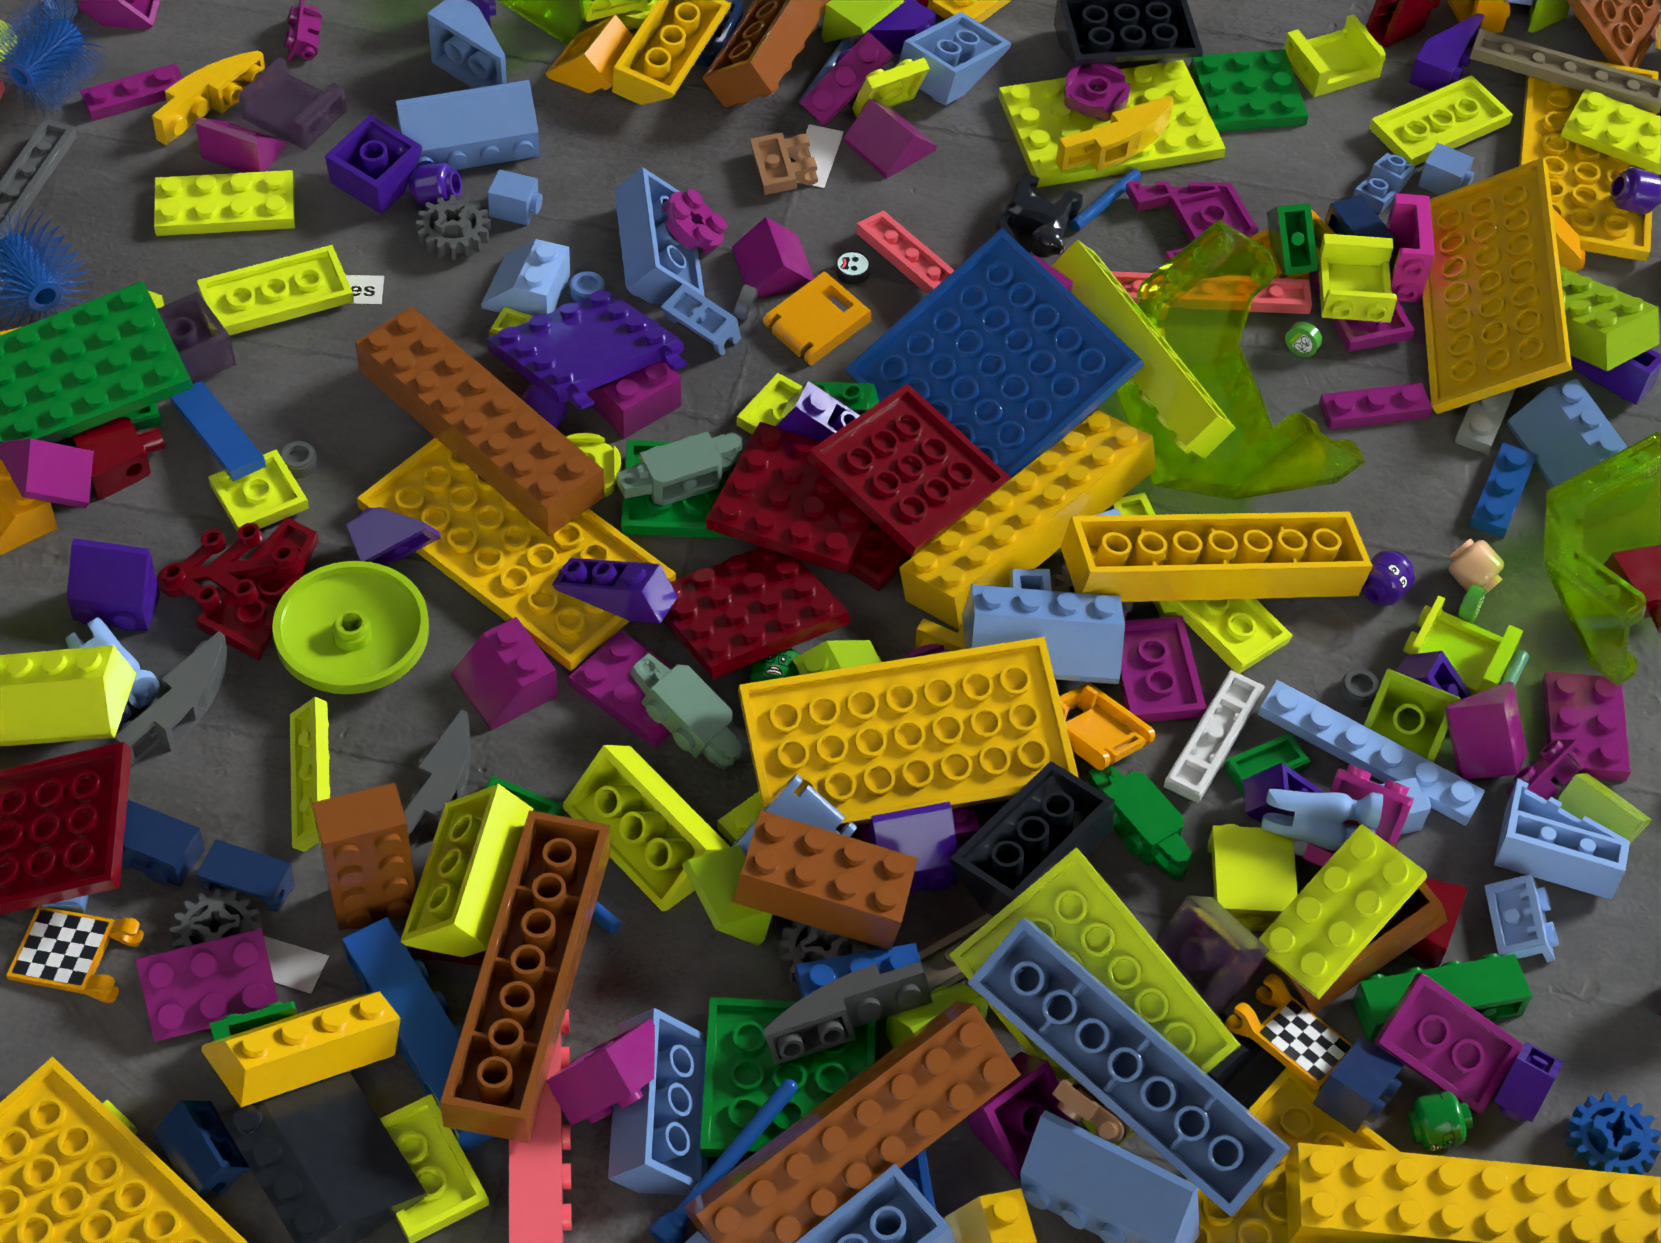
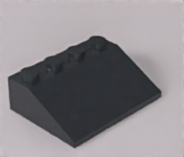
(1126, 30)
(325, 1161)

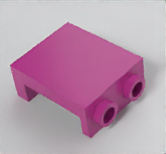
(1412, 227)
(1357, 785)

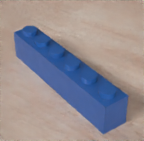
(425, 1031)

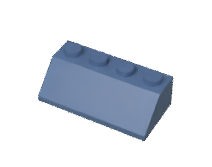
(472, 125)
(651, 255)
(1565, 432)
(1079, 628)
(660, 1134)
(1106, 1187)

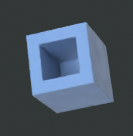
(1446, 170)
(514, 197)

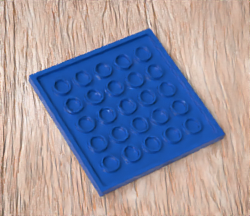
(1001, 355)

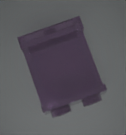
(291, 105)

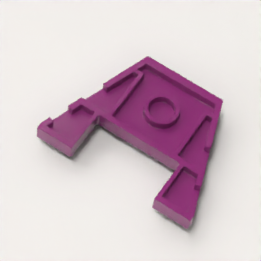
(1194, 206)

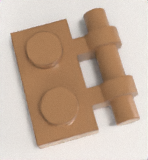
(1082, 1104)

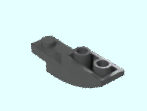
(187, 697)
(442, 778)
(832, 1011)

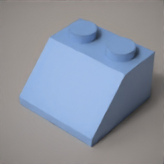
(530, 279)

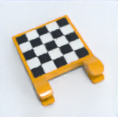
(66, 949)
(1291, 1034)

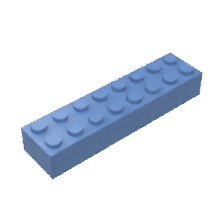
(1129, 1066)

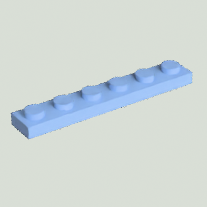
(1369, 750)

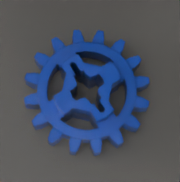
(1629, 1135)

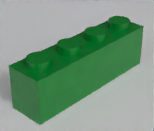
(1488, 985)

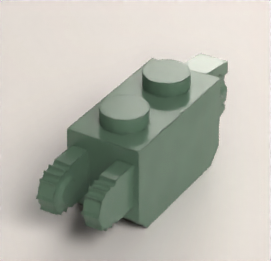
(681, 468)
(688, 710)

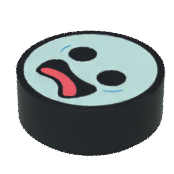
(852, 267)

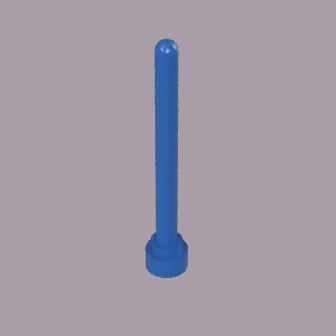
(673, 1225)

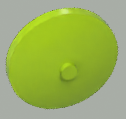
(351, 627)

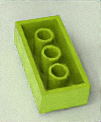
(1606, 323)

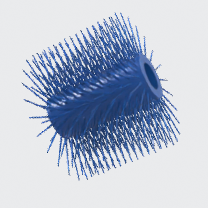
(46, 54)
(33, 277)

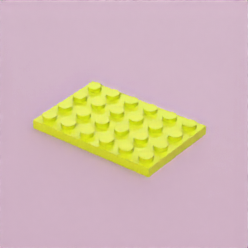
(1041, 118)
(1103, 935)

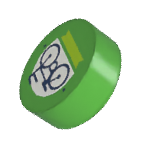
(1303, 339)
(1472, 603)

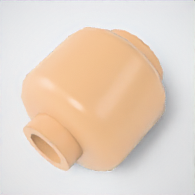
(1476, 565)

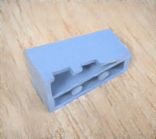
(1558, 846)

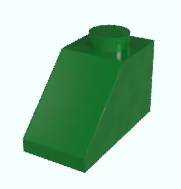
(1293, 238)

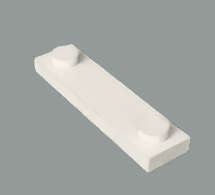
(1214, 736)

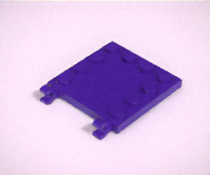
(585, 347)

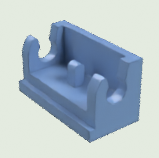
(702, 317)

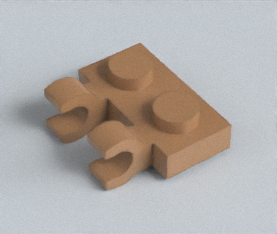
(774, 164)

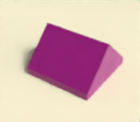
(887, 139)
(237, 145)
(772, 259)
(49, 471)
(1487, 733)

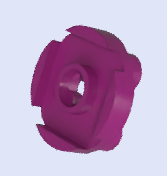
(1082, 98)
(694, 221)

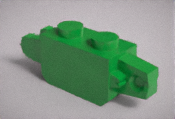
(1144, 820)

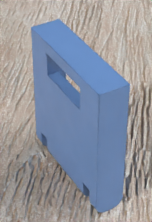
(807, 808)

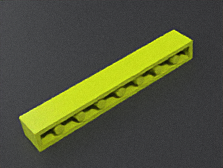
(1164, 377)

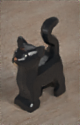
(1039, 217)

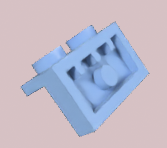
(1520, 918)

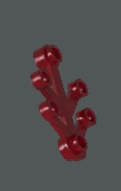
(181, 577)

